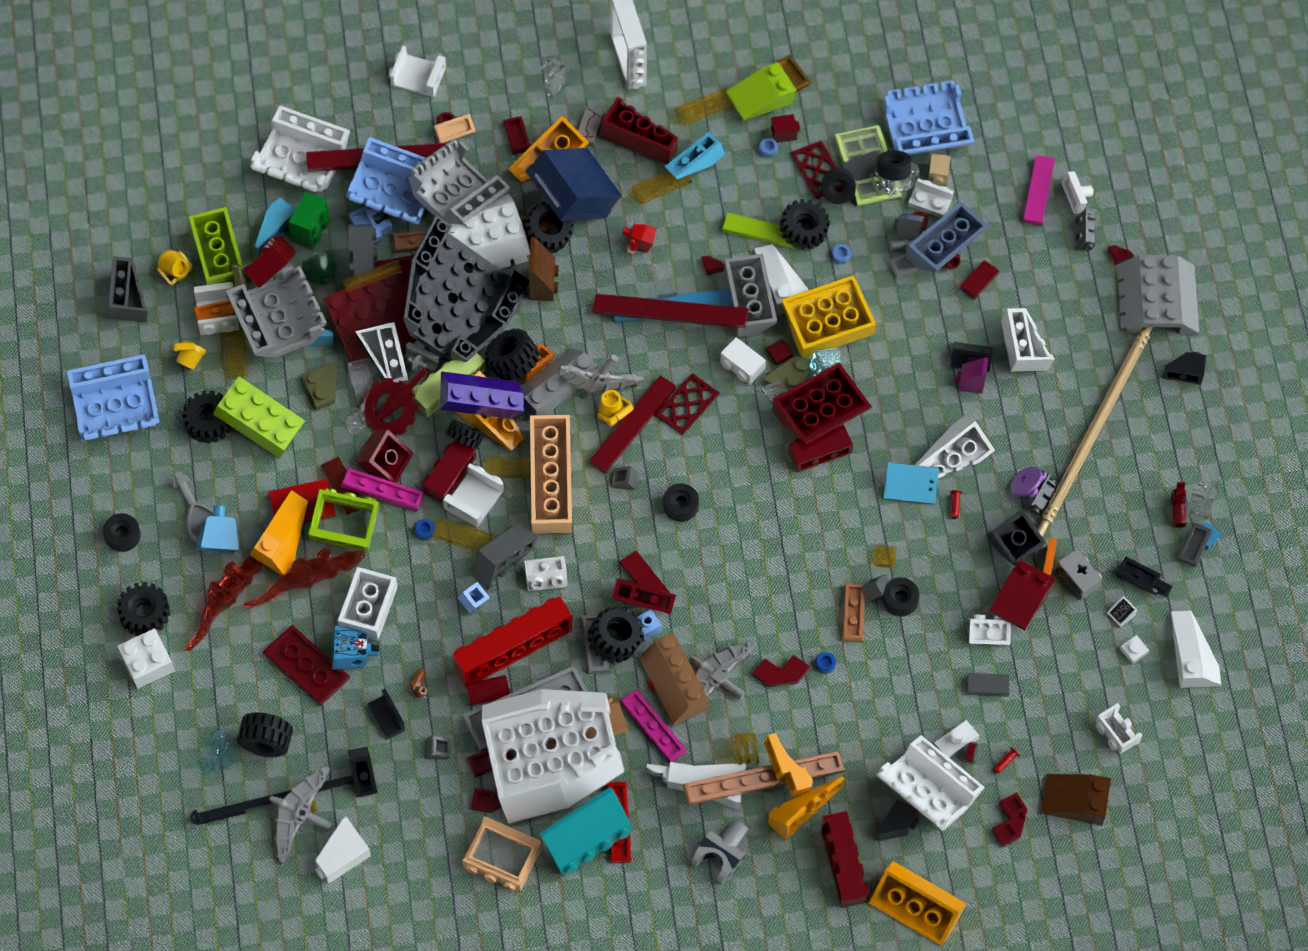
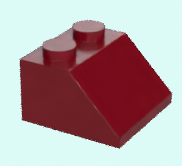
(384, 456)

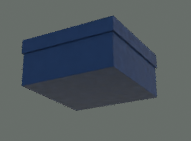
(573, 184)

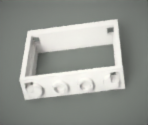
(627, 40)

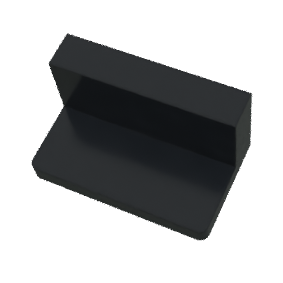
(967, 352)
(387, 715)

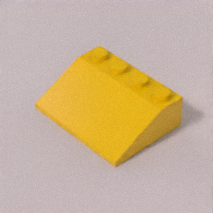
(828, 316)

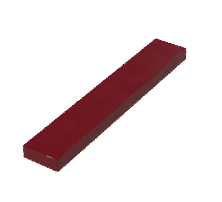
(632, 424)

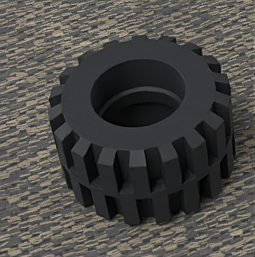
(550, 242)
(512, 354)
(607, 646)
(265, 734)

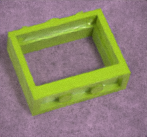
(338, 539)

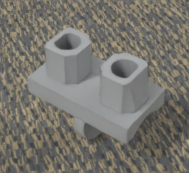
(421, 358)

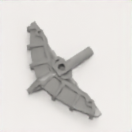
(598, 378)
(715, 671)
(296, 810)

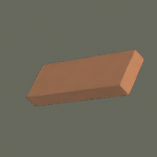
(853, 613)

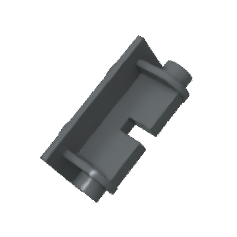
(1084, 223)
(1038, 502)

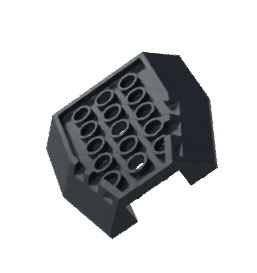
(482, 298)

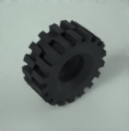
(806, 213)
(204, 429)
(138, 596)

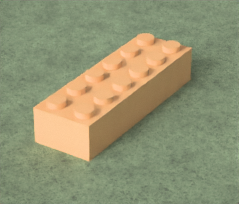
(550, 474)

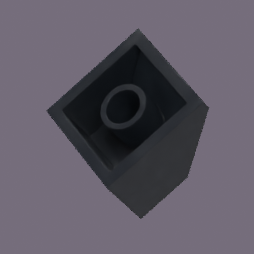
(1016, 538)

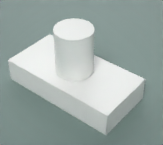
(1075, 192)
(957, 739)

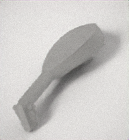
(196, 511)

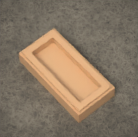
(454, 128)

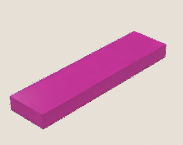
(1038, 190)
(382, 489)
(653, 726)

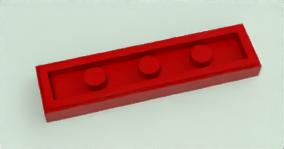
(621, 849)

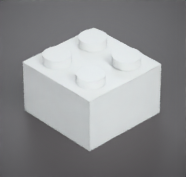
(146, 658)

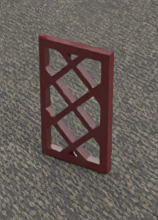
(807, 150)
(691, 417)

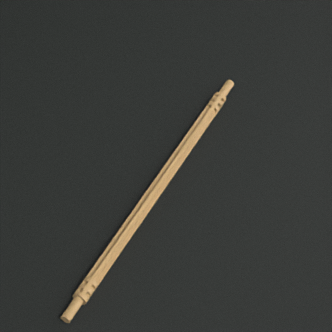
(1094, 429)

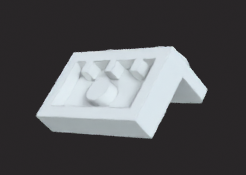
(931, 198)
(546, 573)
(989, 630)

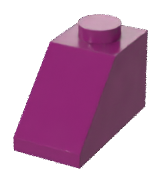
(972, 376)

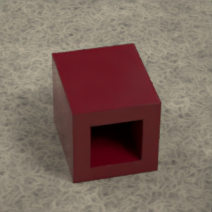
(784, 128)

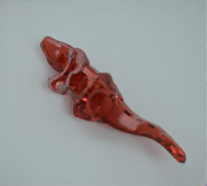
(308, 572)
(225, 594)

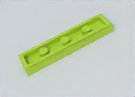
(755, 229)

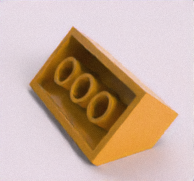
(917, 903)

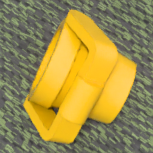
(173, 264)
(189, 353)
(612, 407)

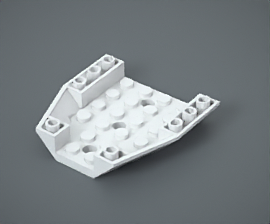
(546, 779)

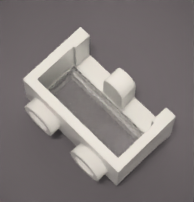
(1117, 730)

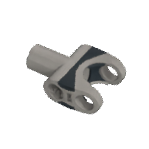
(723, 850)

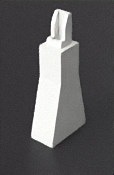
(679, 774)

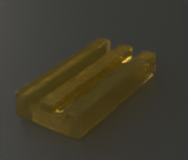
(747, 757)

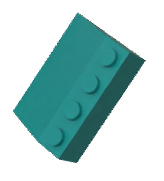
(586, 832)

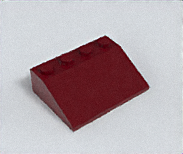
(820, 404)

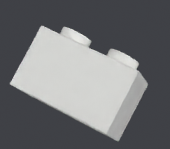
(742, 361)

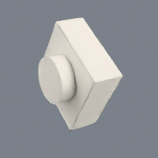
(1134, 649)

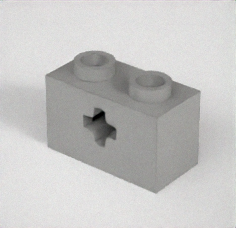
(1087, 578)

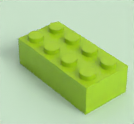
(215, 245)
(258, 417)

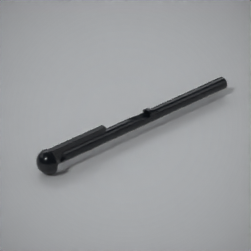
(239, 808)

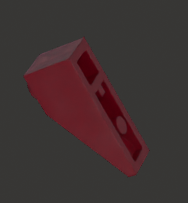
(643, 596)

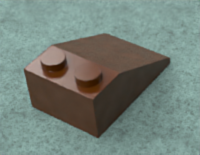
(542, 273)
(1076, 797)

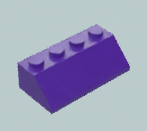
(481, 395)

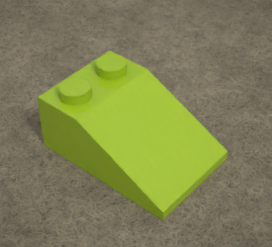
(762, 92)

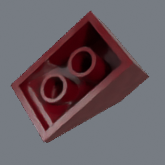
(1022, 595)

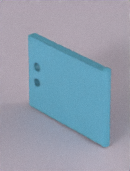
(911, 482)

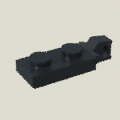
(1143, 577)

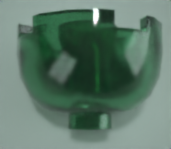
(320, 268)

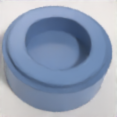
(768, 147)
(841, 254)

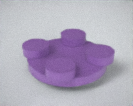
(1027, 482)

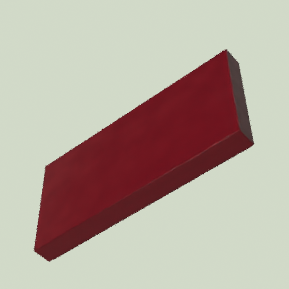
(306, 665)

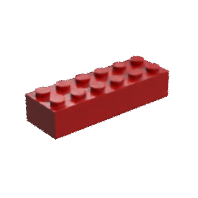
(512, 641)

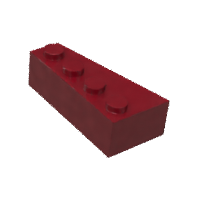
(638, 133)
(844, 859)

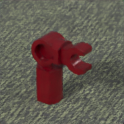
(1178, 500)

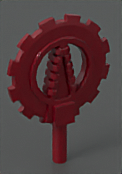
(401, 396)

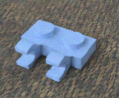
(366, 216)

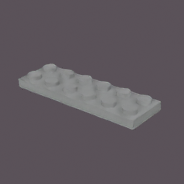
(565, 680)

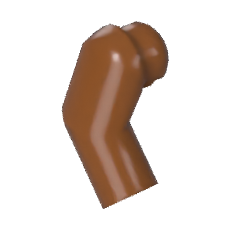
(417, 685)

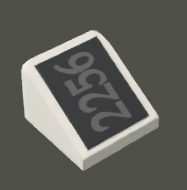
(1122, 611)

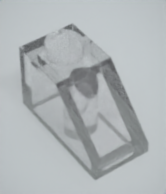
(361, 375)

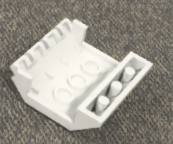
(287, 147)
(495, 234)
(931, 783)

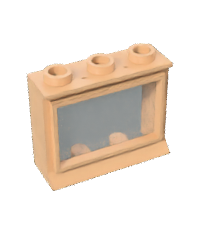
(502, 855)

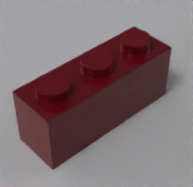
(821, 450)
(448, 471)

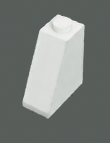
(341, 852)

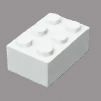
(368, 602)

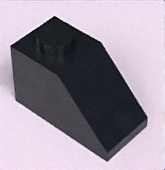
(1186, 368)
(362, 771)
(898, 821)

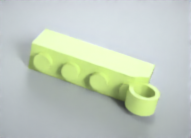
(429, 392)

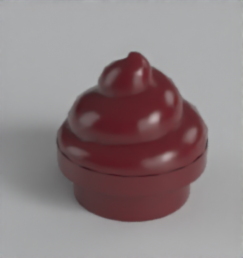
(953, 263)

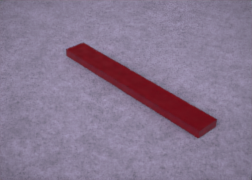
(351, 158)
(670, 311)

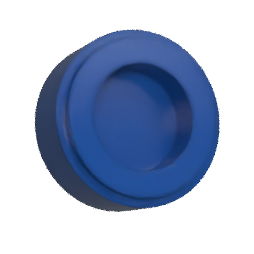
(424, 529)
(825, 662)

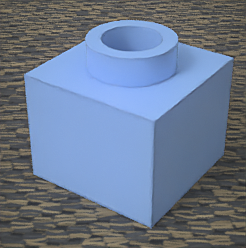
(473, 597)
(651, 629)

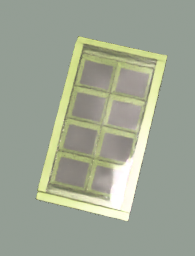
(855, 144)

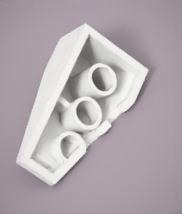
(781, 277)
(958, 447)
(1193, 655)

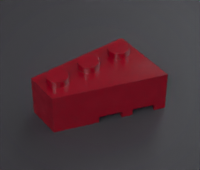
(273, 258)

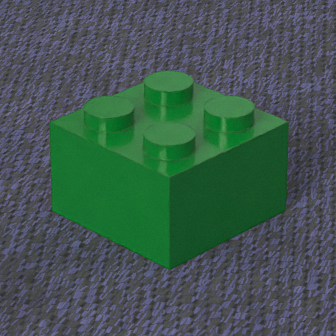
(309, 220)

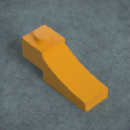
(784, 767)

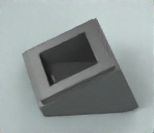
(625, 478)
(875, 587)
(437, 747)

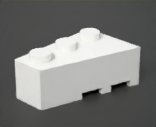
(1023, 344)
(385, 350)

